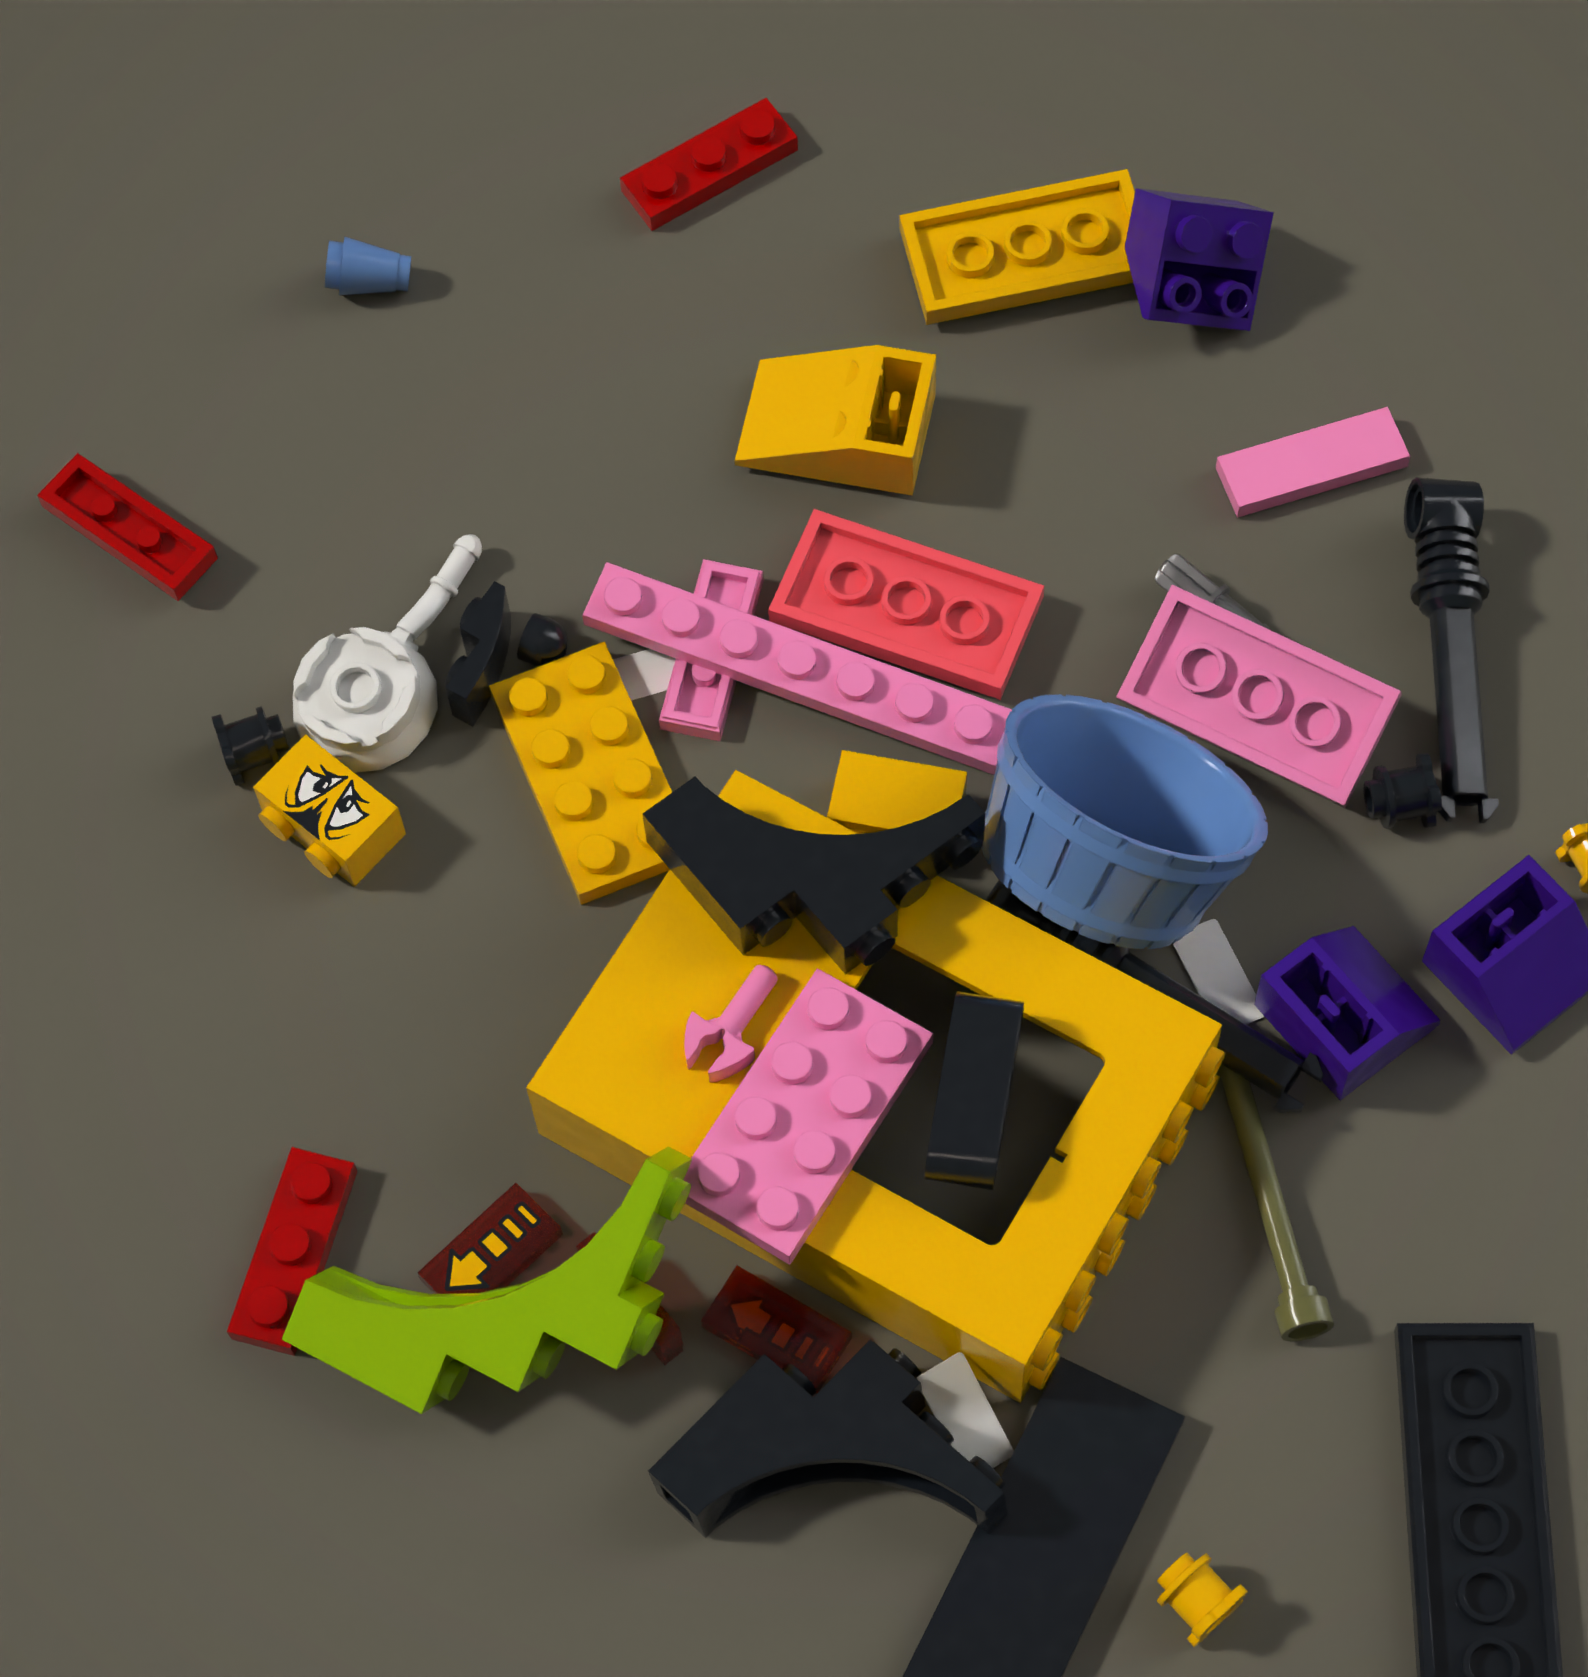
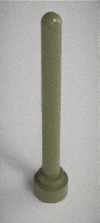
(1301, 1309)

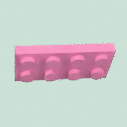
(1259, 695)
(804, 1115)

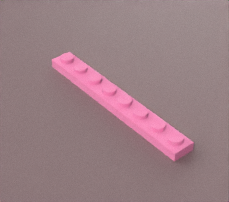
(797, 667)

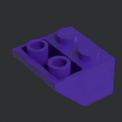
(1196, 258)
(1514, 954)
(1343, 1007)

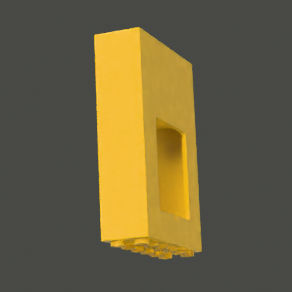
(624, 1092)

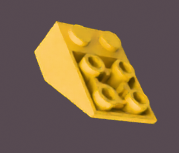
(841, 416)

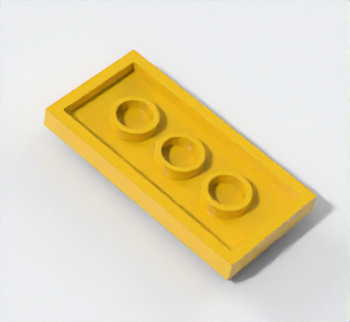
(1020, 246)
(586, 767)

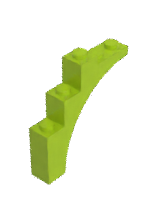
(424, 1343)

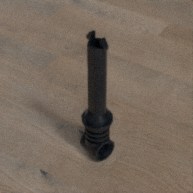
(1449, 590)
(1245, 1049)

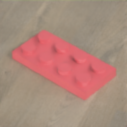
(906, 603)

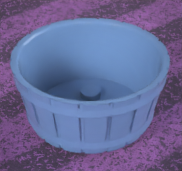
(1115, 821)

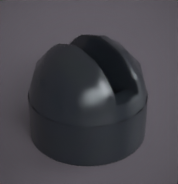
(542, 641)

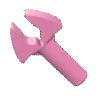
(729, 1026)

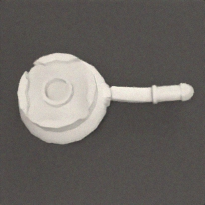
(370, 690)

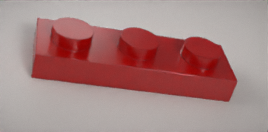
(709, 164)
(127, 526)
(291, 1246)

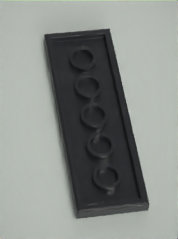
(1477, 1501)
(1070, 1510)

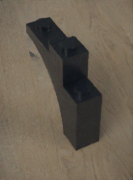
(838, 886)
(858, 1428)

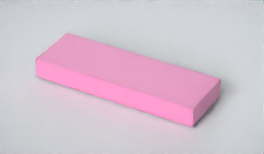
(1312, 462)
(697, 696)

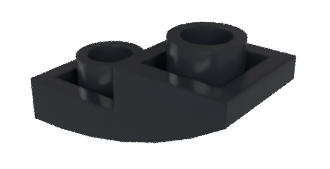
(486, 639)

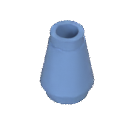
(365, 268)

